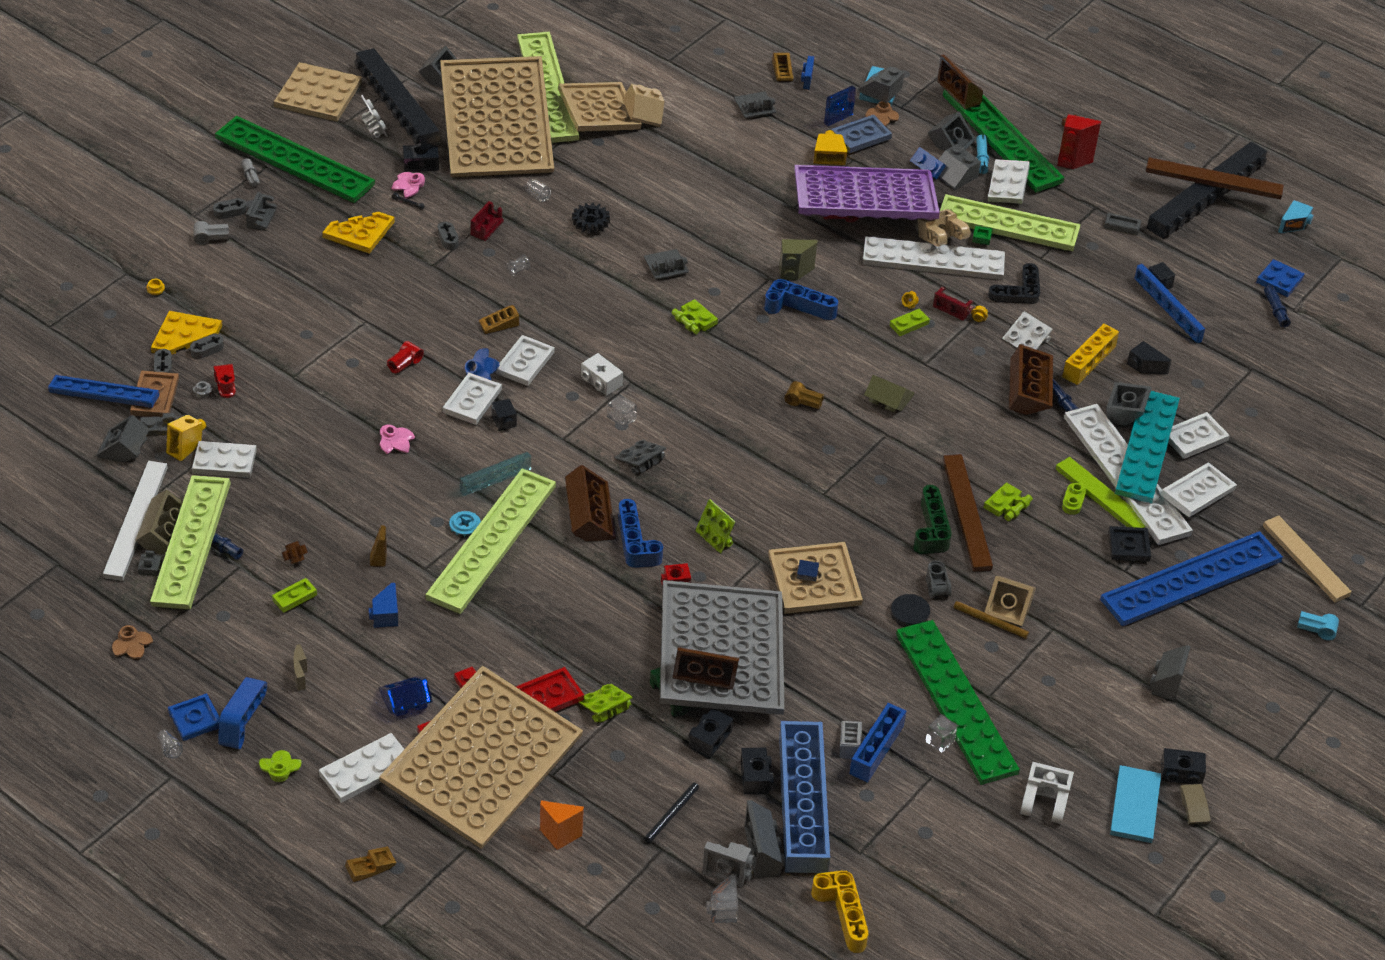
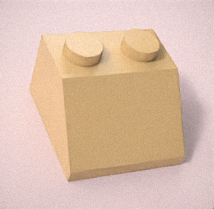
(644, 104)
(1009, 600)

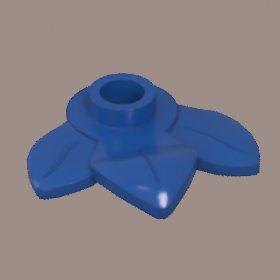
(484, 364)

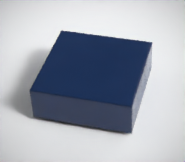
(807, 570)

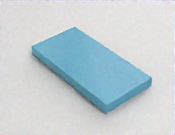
(1135, 804)

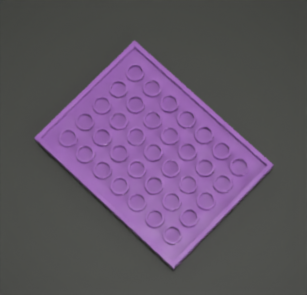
(865, 192)

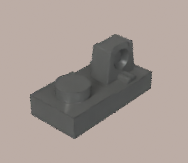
(158, 425)

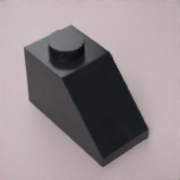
(1148, 359)

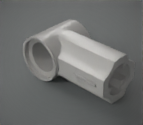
(204, 232)

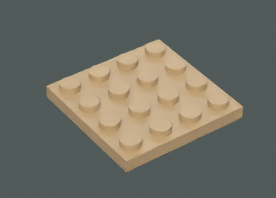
(318, 91)
(597, 106)
(835, 581)

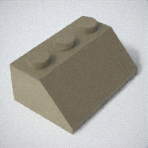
(159, 522)

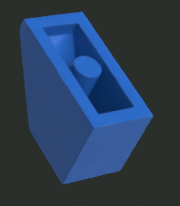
(385, 608)

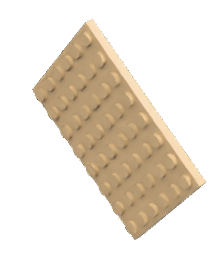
(496, 116)
(481, 756)

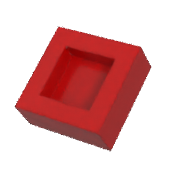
(463, 676)

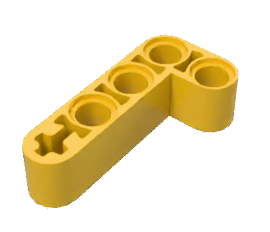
(842, 888)

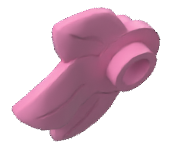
(409, 183)
(396, 439)

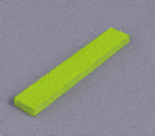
(1099, 493)

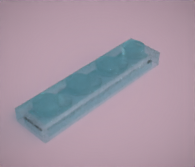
(494, 474)

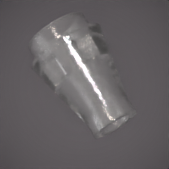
(170, 745)

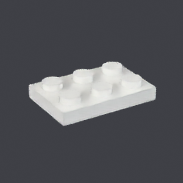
(1008, 181)
(525, 360)
(472, 398)
(1197, 435)
(224, 459)

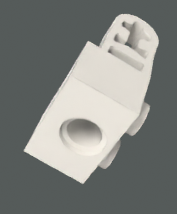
(1050, 783)

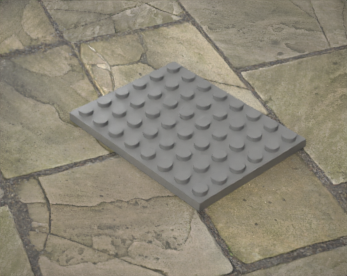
(727, 623)

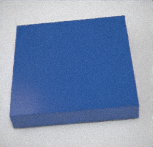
(194, 717)

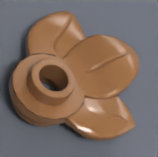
(883, 112)
(131, 642)

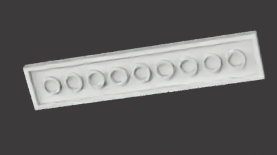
(1109, 451)

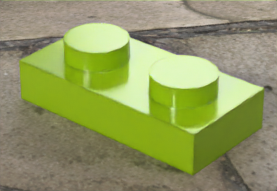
(909, 322)
(294, 595)

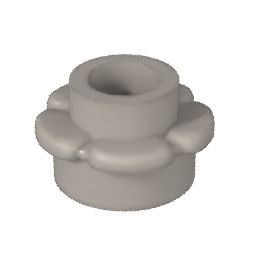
(202, 389)

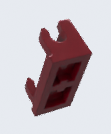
(486, 221)
(951, 305)

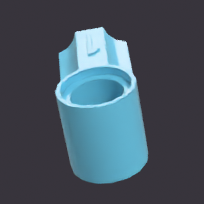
(1324, 625)

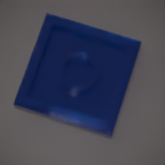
(840, 105)

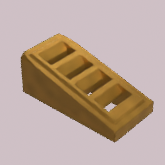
(782, 58)
(506, 318)
(379, 549)

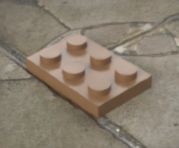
(167, 386)

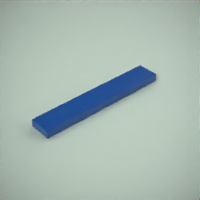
(1169, 303)
(103, 391)

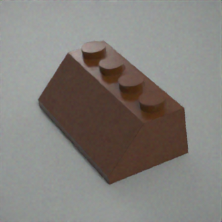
(1030, 380)
(589, 505)

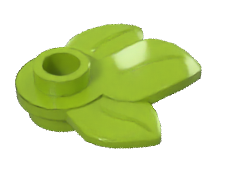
(279, 765)

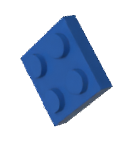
(1281, 276)

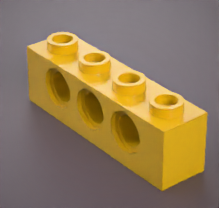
(1090, 354)

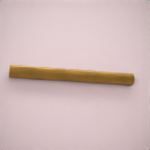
(990, 619)

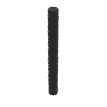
(671, 812)

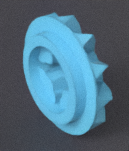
(466, 517)

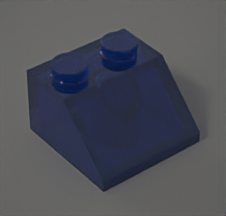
(406, 695)

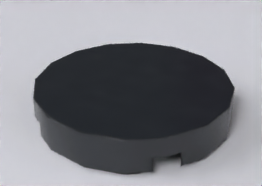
(910, 610)

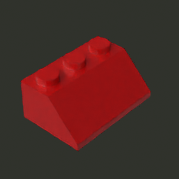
(1078, 142)

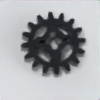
(590, 218)

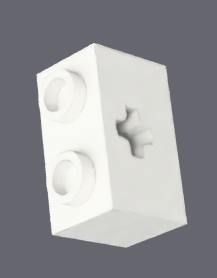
(601, 374)

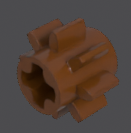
(294, 552)

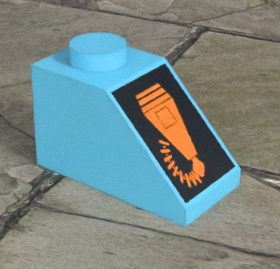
(1296, 217)

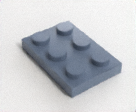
(863, 133)

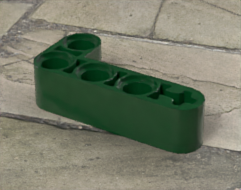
(938, 534)

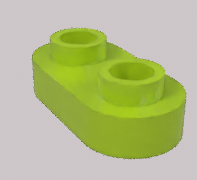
(1074, 498)

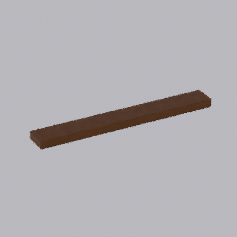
(1214, 178)
(967, 513)

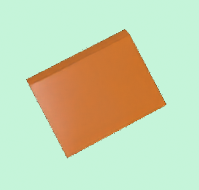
(561, 822)

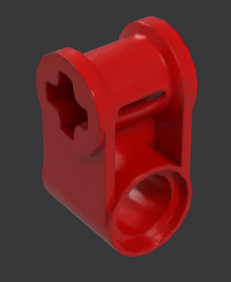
(225, 380)

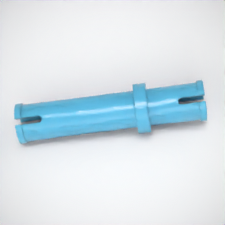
(982, 153)

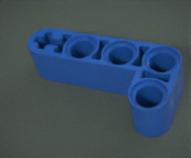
(801, 299)
(636, 551)
(239, 711)

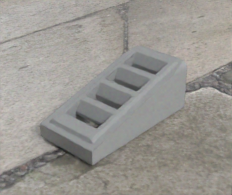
(850, 740)

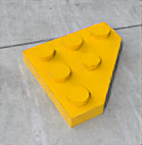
(359, 231)
(183, 329)

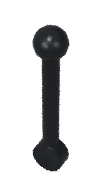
(395, 196)

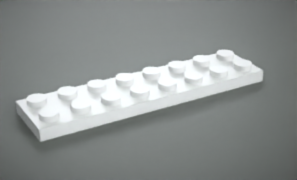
(930, 258)

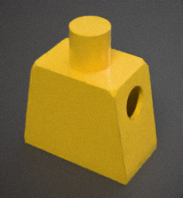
(830, 149)
(184, 436)

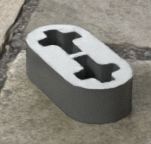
(229, 208)
(445, 237)
(206, 346)
(159, 363)

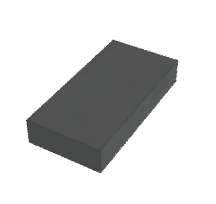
(1122, 223)

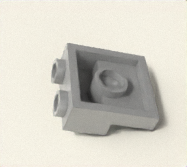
(722, 861)

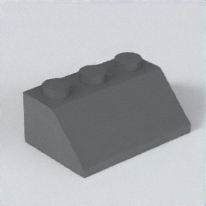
(762, 841)

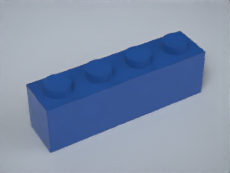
(877, 742)

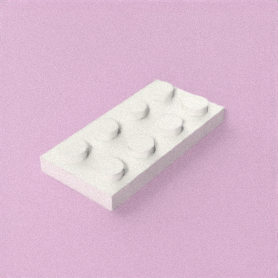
(1198, 489)
(361, 768)

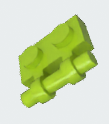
(699, 317)
(1004, 498)

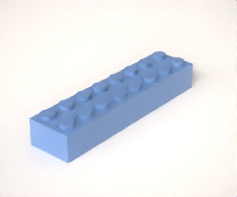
(804, 797)

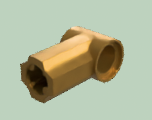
(798, 394)

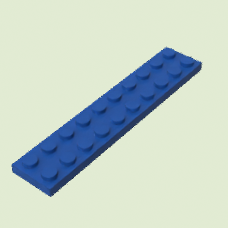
(1190, 578)

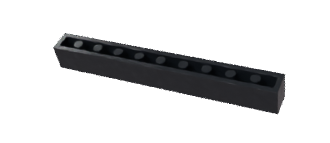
(397, 99)
(1198, 196)

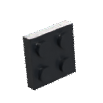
(1129, 543)

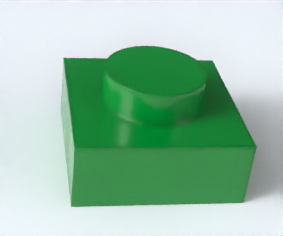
(982, 235)

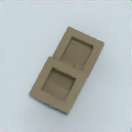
(300, 667)
(1195, 803)

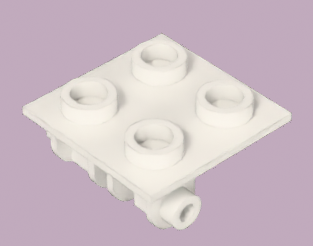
(372, 121)
(1028, 332)

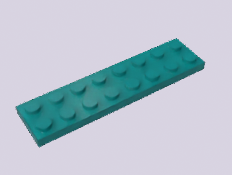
(1147, 448)

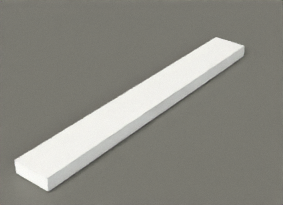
(125, 543)

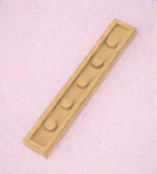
(1307, 559)

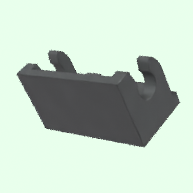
(260, 212)

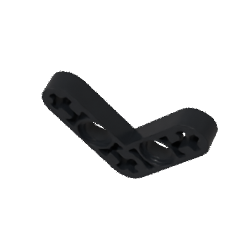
(996, 292)

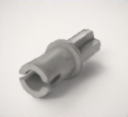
(250, 172)

